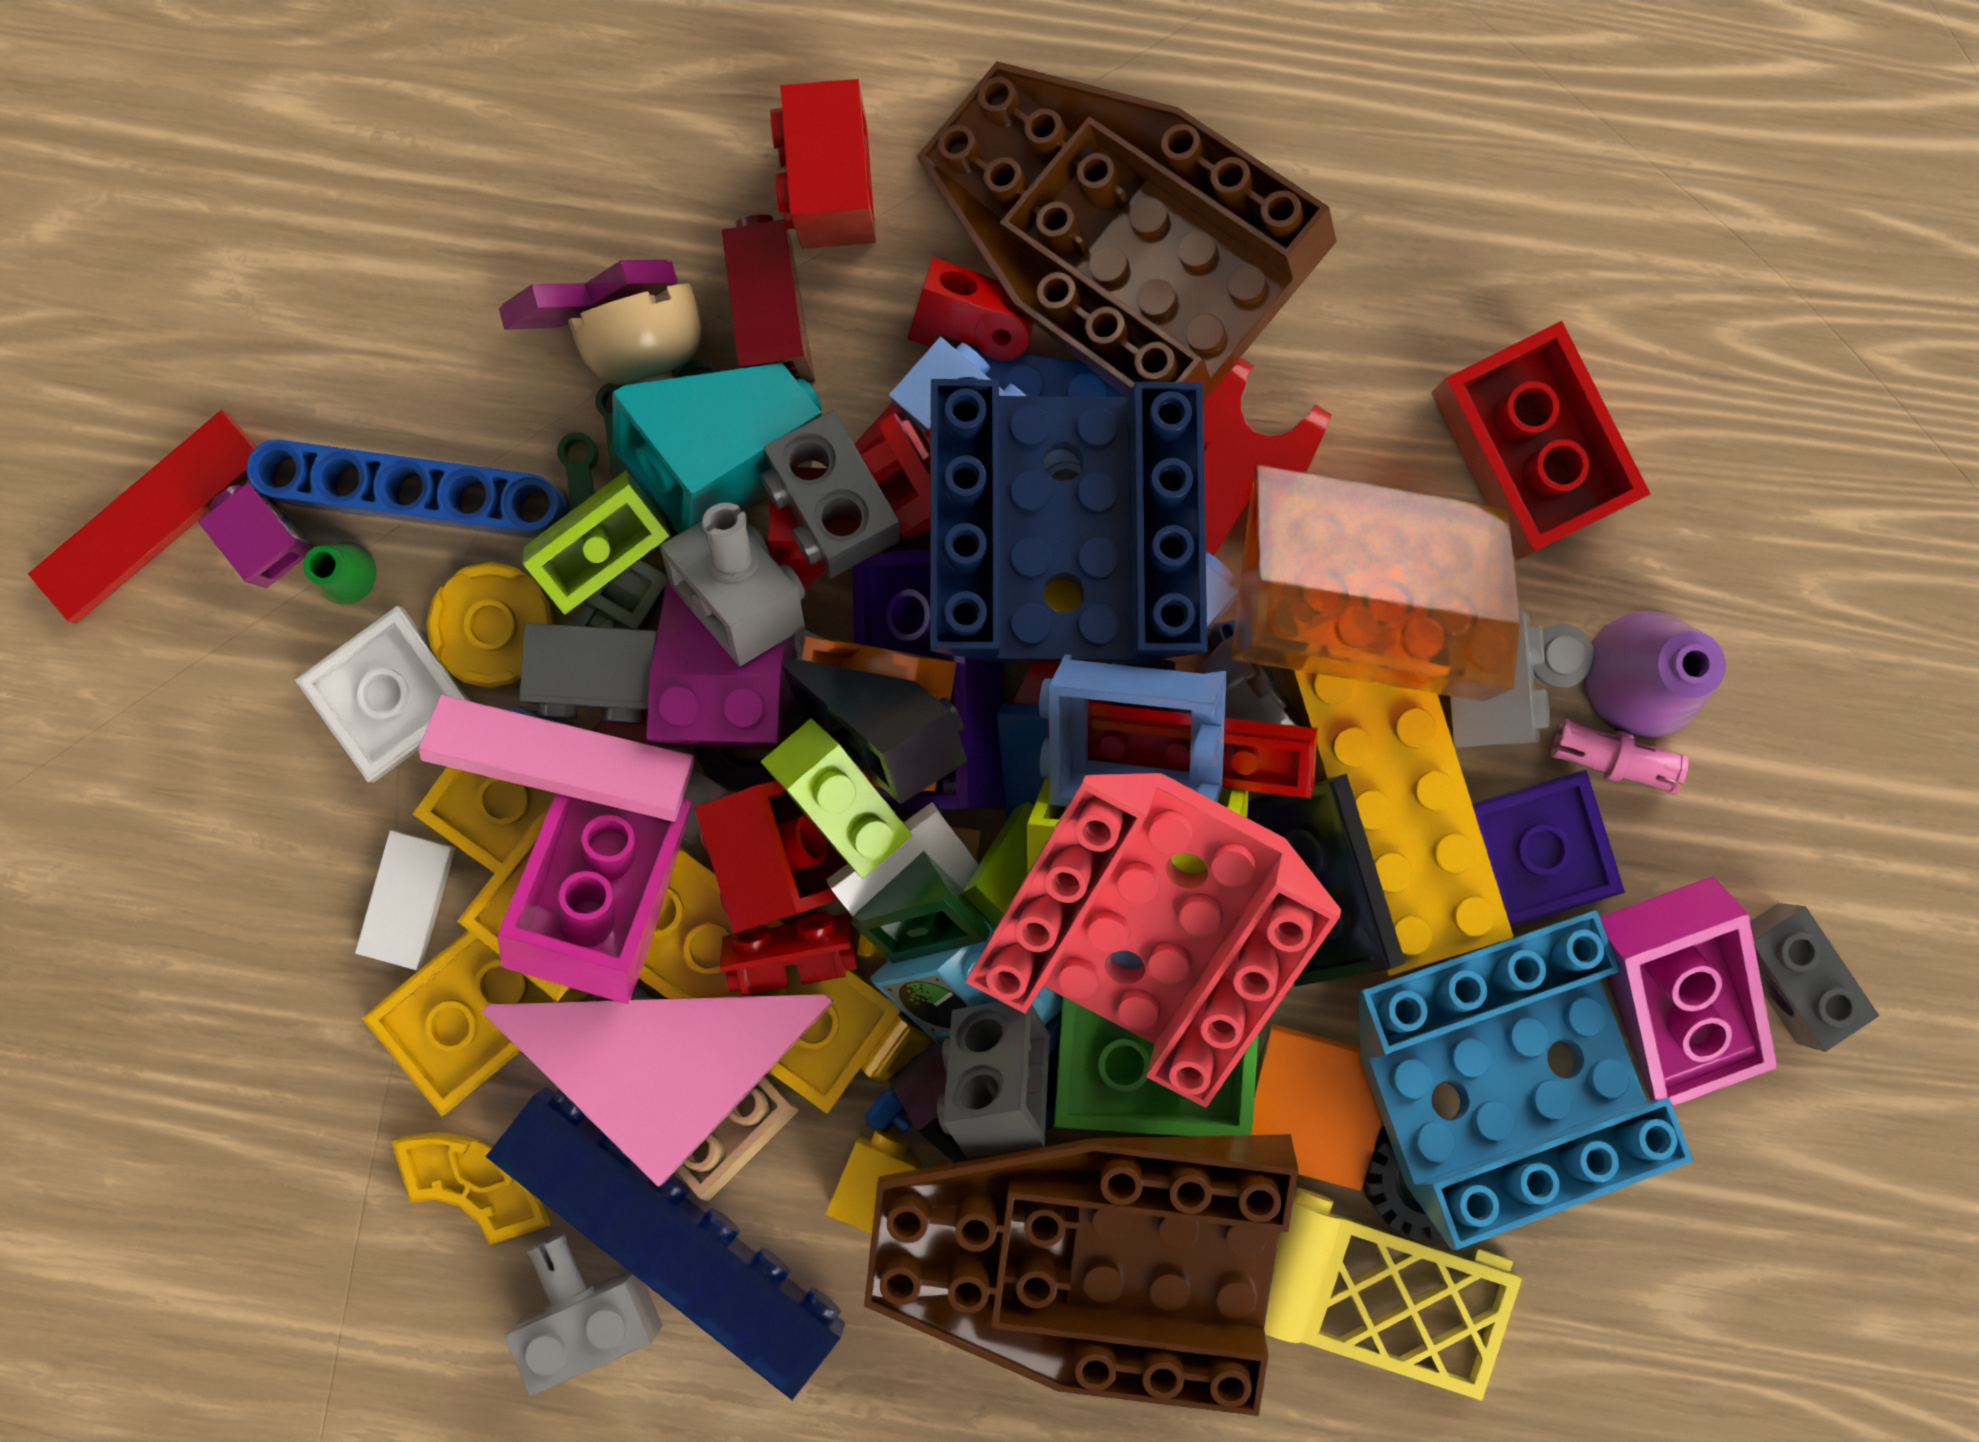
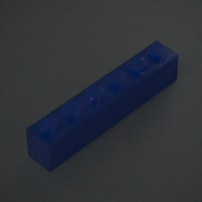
(670, 1242)

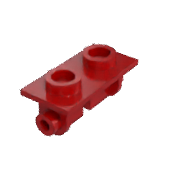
(759, 956)

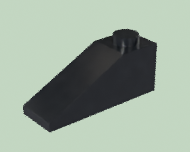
(882, 724)

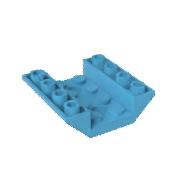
(1521, 1132)

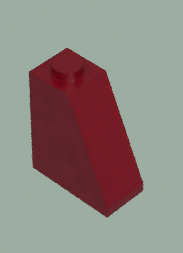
(766, 296)

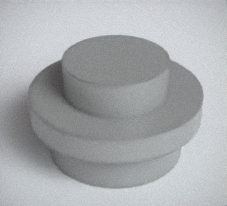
(1567, 656)

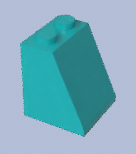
(705, 435)

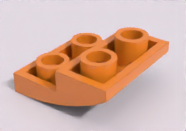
(1322, 1100)

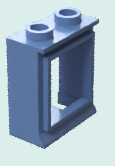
(1066, 706)

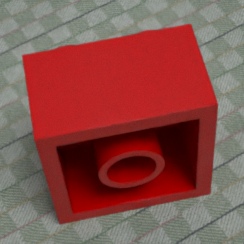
(827, 163)
(766, 856)

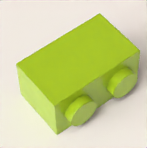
(595, 542)
(837, 798)

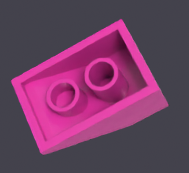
(591, 896)
(1690, 991)

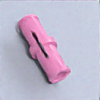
(1619, 756)

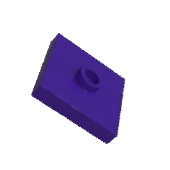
(1548, 848)

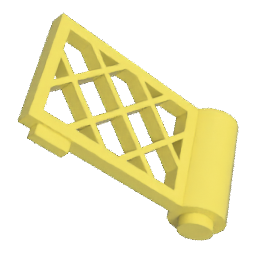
(1307, 1271)

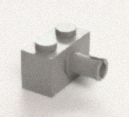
(734, 584)
(580, 1323)

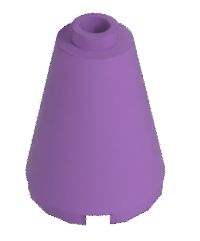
(1652, 673)

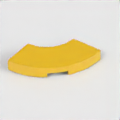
(458, 1173)

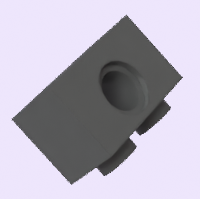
(1807, 979)

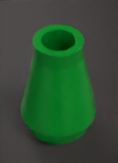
(352, 575)

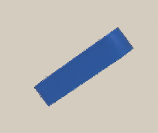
(381, 479)

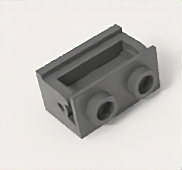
(587, 669)

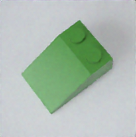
(1107, 1089)

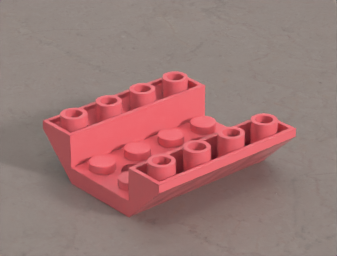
(1211, 942)

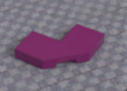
(556, 303)

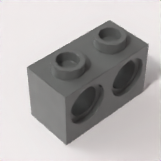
(842, 490)
(995, 1080)

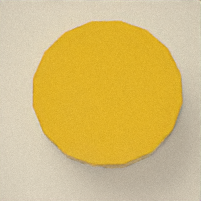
(481, 621)

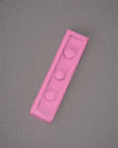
(556, 758)

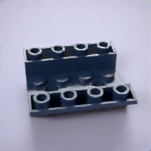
(1117, 530)

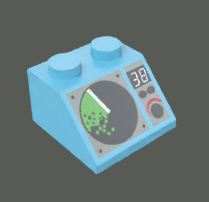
(936, 985)

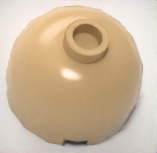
(640, 336)

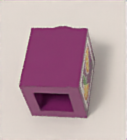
(255, 534)

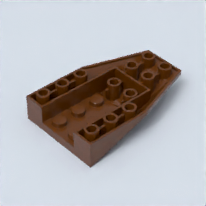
(1124, 224)
(1096, 1263)

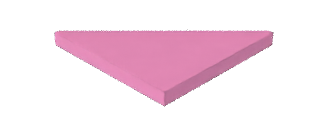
(659, 1068)

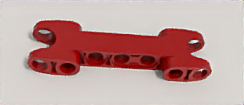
(1230, 457)

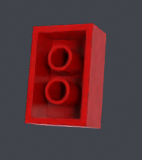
(1540, 439)

